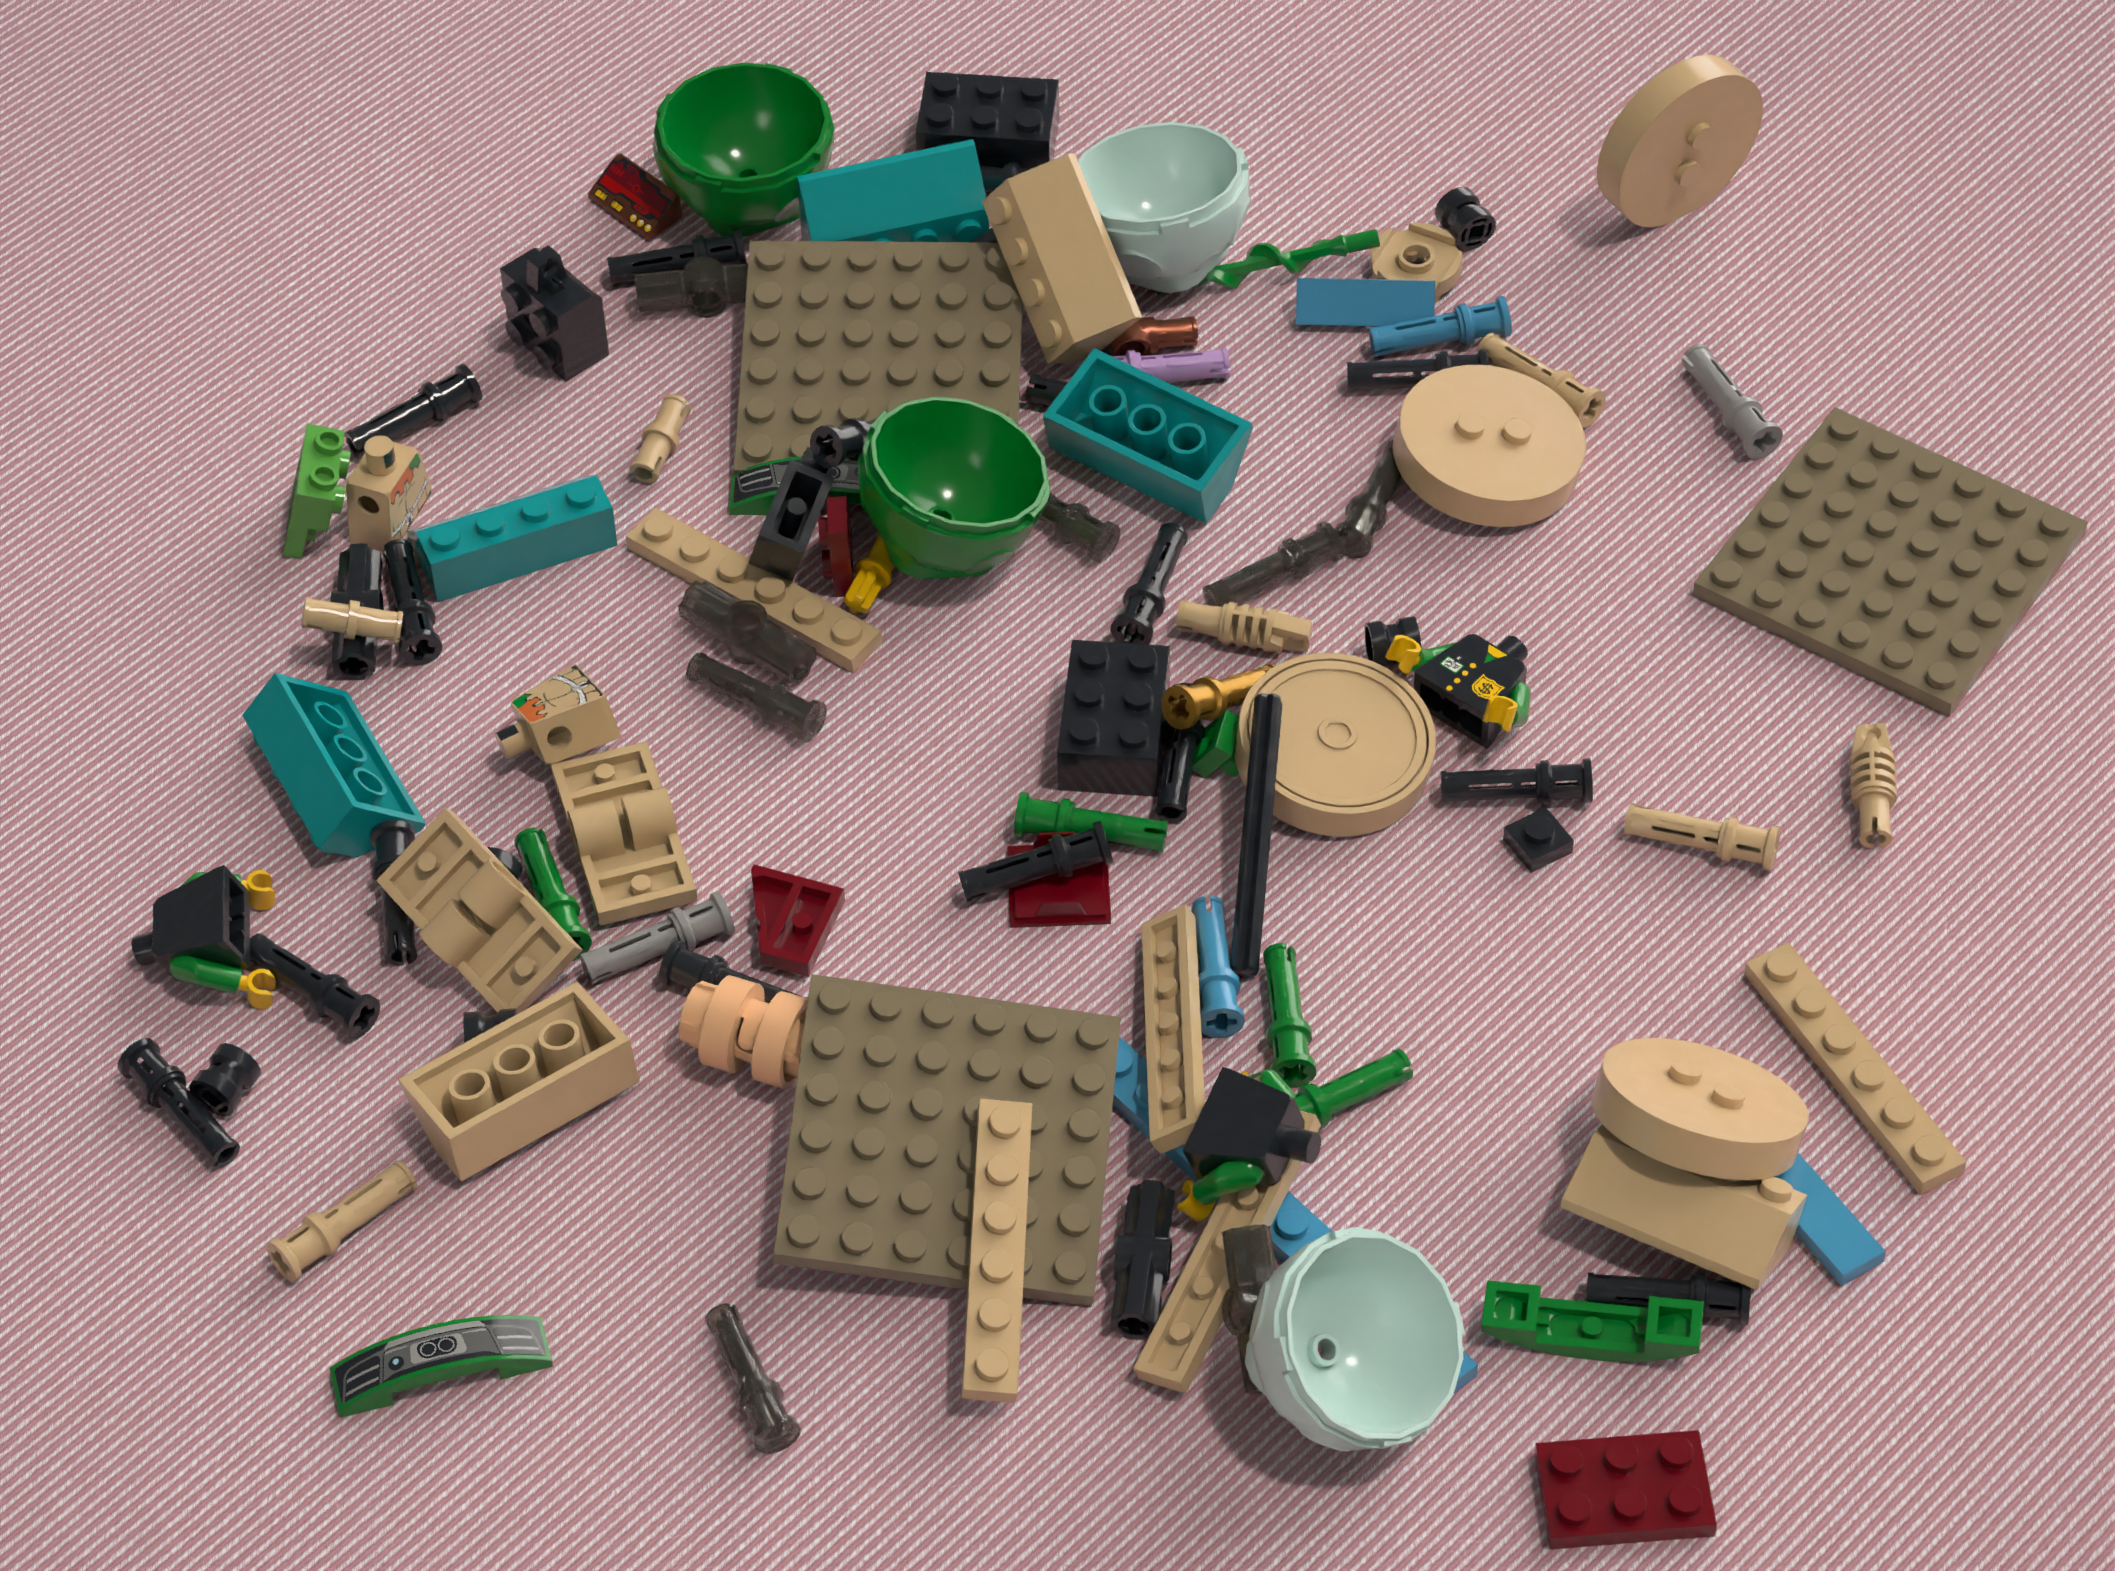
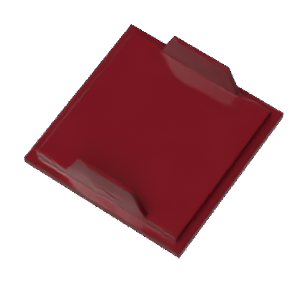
(1061, 900)

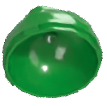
(740, 141)
(950, 486)

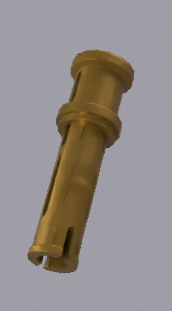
(1207, 697)

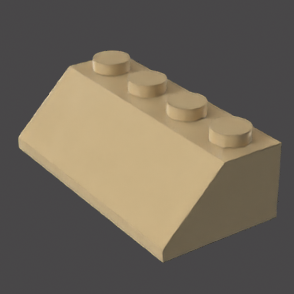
(1061, 260)
(520, 1080)
(1710, 1221)

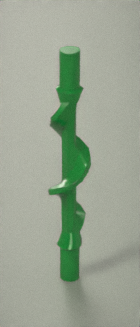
(1266, 255)

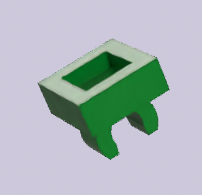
(1218, 747)

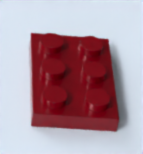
(1625, 1489)

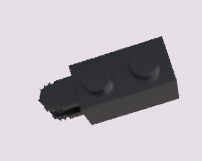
(792, 517)

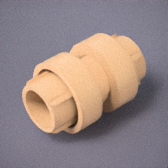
(736, 1025)

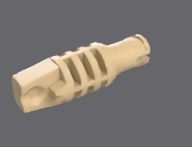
(1246, 626)
(1873, 782)

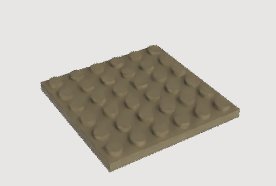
(867, 328)
(1890, 560)
(890, 1133)

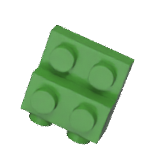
(315, 487)

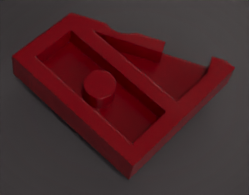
(837, 534)
(793, 918)

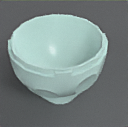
(1168, 200)
(1383, 1336)

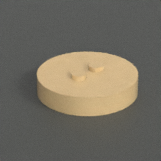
(1679, 140)
(1489, 445)
(1349, 744)
(1699, 1108)

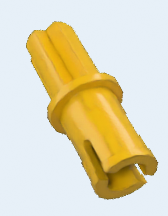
(871, 576)

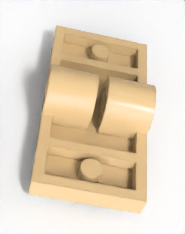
(624, 833)
(478, 914)

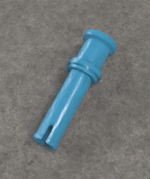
(1462, 324)
(1216, 980)

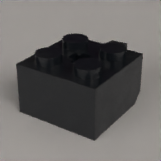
(553, 313)

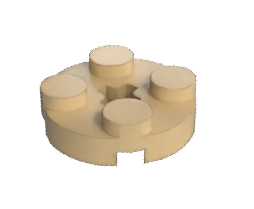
(1420, 241)

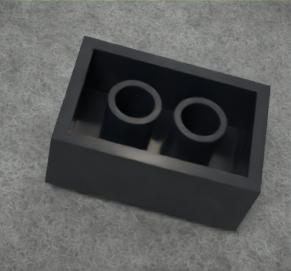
(1002, 114)
(1113, 718)

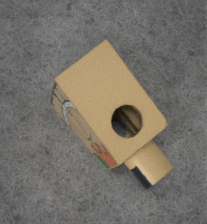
(385, 492)
(559, 719)

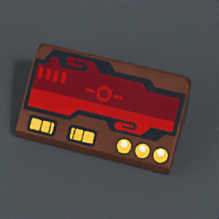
(636, 197)

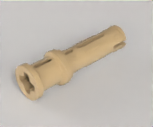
(1584, 401)
(1726, 838)
(323, 1232)

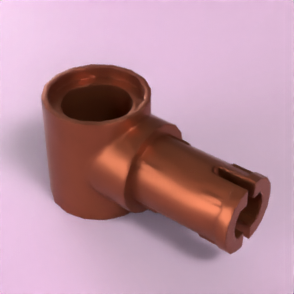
(1150, 335)

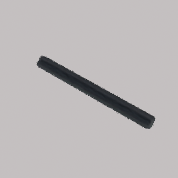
(1256, 835)

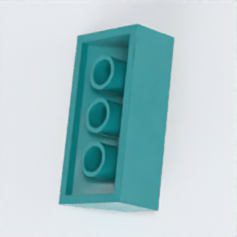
(897, 198)
(1148, 435)
(515, 537)
(328, 764)

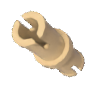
(660, 438)
(352, 619)

